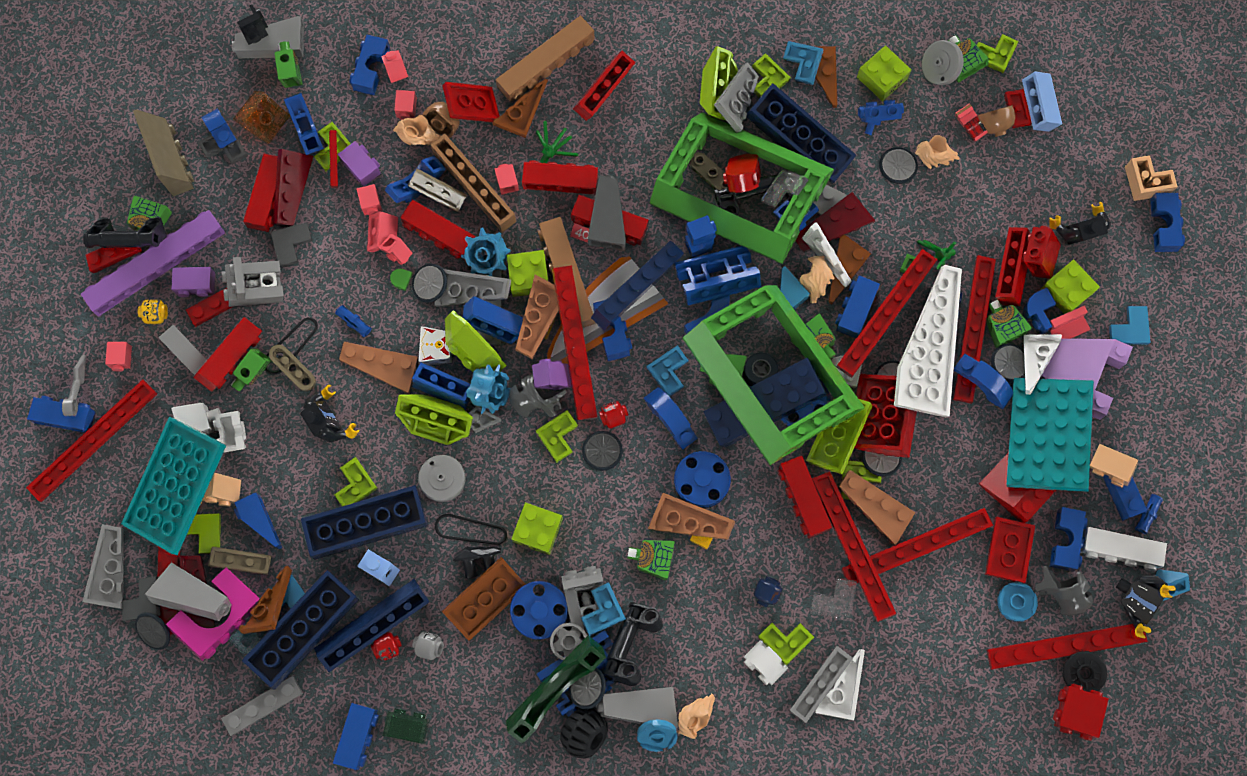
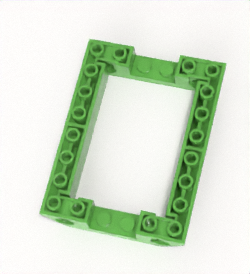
(768, 243)
(762, 430)

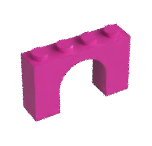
(206, 640)

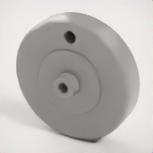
(942, 62)
(441, 478)

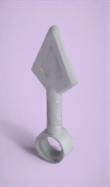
(70, 405)

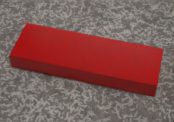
(333, 158)

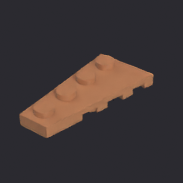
(538, 316)
(385, 365)
(883, 510)
(685, 518)

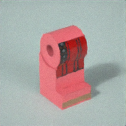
(971, 122)

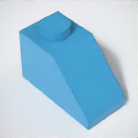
(792, 288)

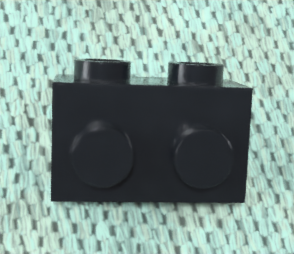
(253, 26)

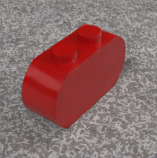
(742, 173)

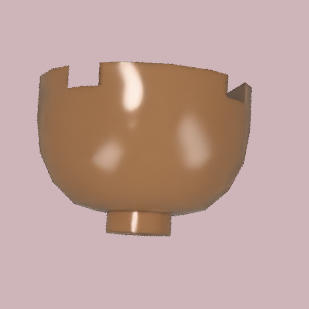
(439, 118)
(998, 120)

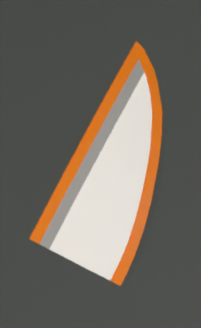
(602, 289)

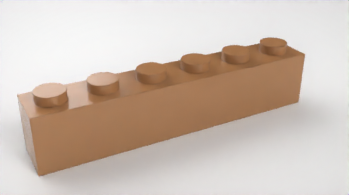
(545, 59)
(473, 183)
(561, 255)

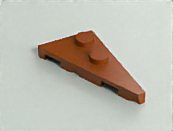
(826, 74)
(520, 116)
(852, 259)
(267, 610)

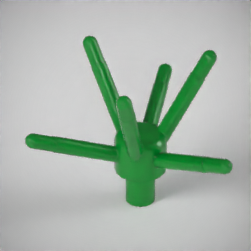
(551, 150)
(941, 254)

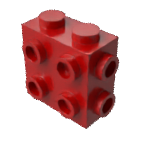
(1041, 252)
(1080, 712)

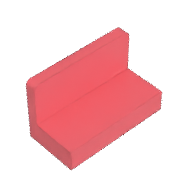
(379, 228)
(1070, 324)

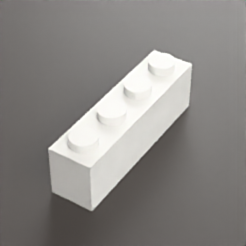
(1124, 548)

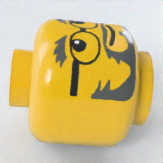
(153, 311)

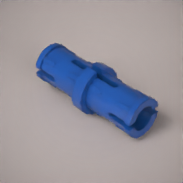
(353, 321)
(1150, 515)

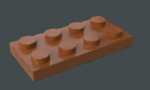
(484, 599)

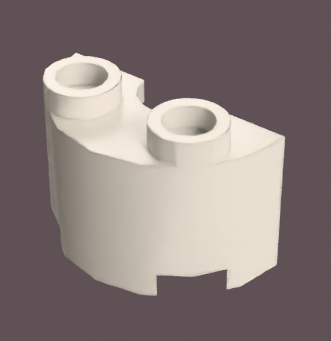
(230, 430)
(765, 662)

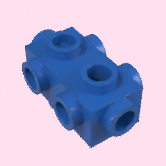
(875, 113)

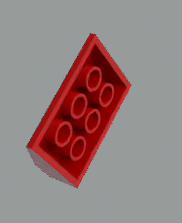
(888, 427)
(1017, 501)

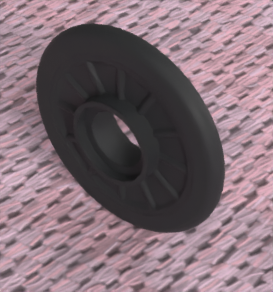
(1088, 660)

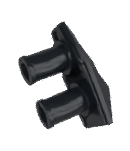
(468, 555)

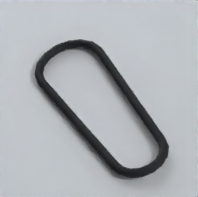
(305, 319)
(467, 539)

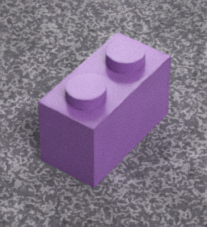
(359, 163)
(193, 281)
(551, 375)

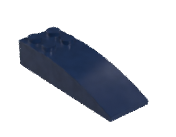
(798, 131)

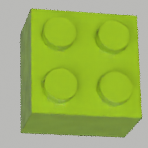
(883, 73)
(522, 270)
(1071, 287)
(537, 528)

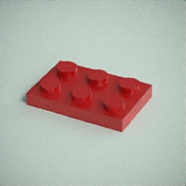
(470, 102)
(1010, 550)

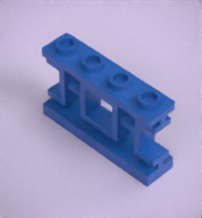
(719, 285)
(600, 638)

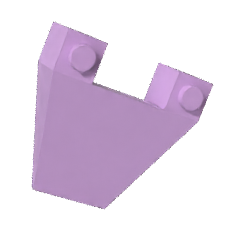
(1085, 361)

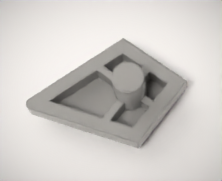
(482, 421)

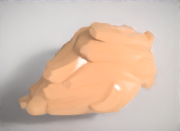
(416, 131)
(936, 152)
(817, 278)
(695, 716)

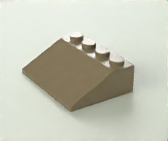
(165, 152)

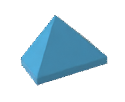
(1177, 579)

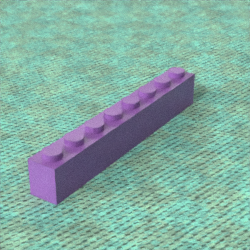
(152, 263)

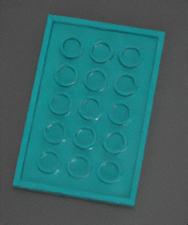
(1051, 435)
(173, 485)

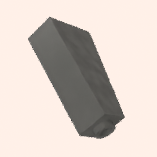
(607, 220)

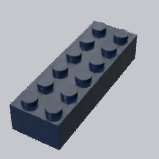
(778, 395)
(364, 522)
(300, 630)

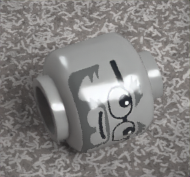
(428, 645)

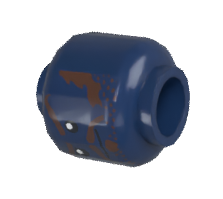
(768, 591)

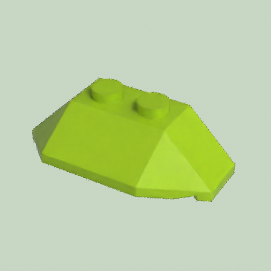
(715, 78)
(469, 344)
(433, 418)

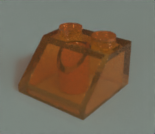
(261, 116)

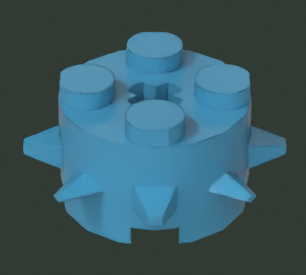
(495, 248)
(488, 388)

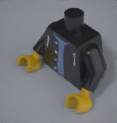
(1085, 229)
(322, 420)
(1143, 600)

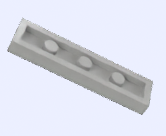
(821, 684)
(261, 706)

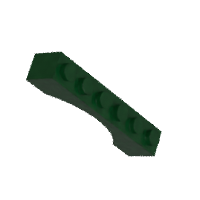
(577, 664)

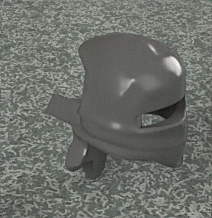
(527, 398)
(1070, 594)

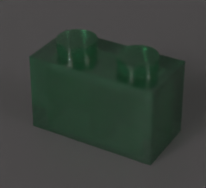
(406, 727)

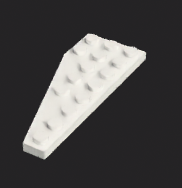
(928, 361)

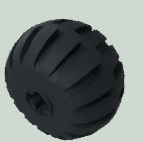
(583, 733)

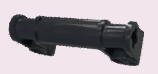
(727, 199)
(103, 235)
(616, 666)

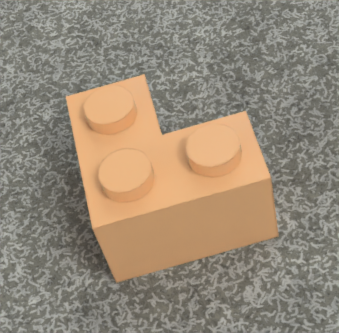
(1145, 181)
(1113, 464)
(222, 490)

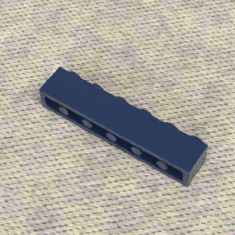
(637, 285)
(371, 625)

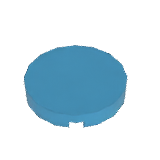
(1016, 607)
(656, 735)

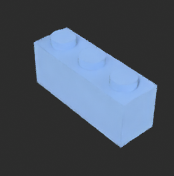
(1042, 101)

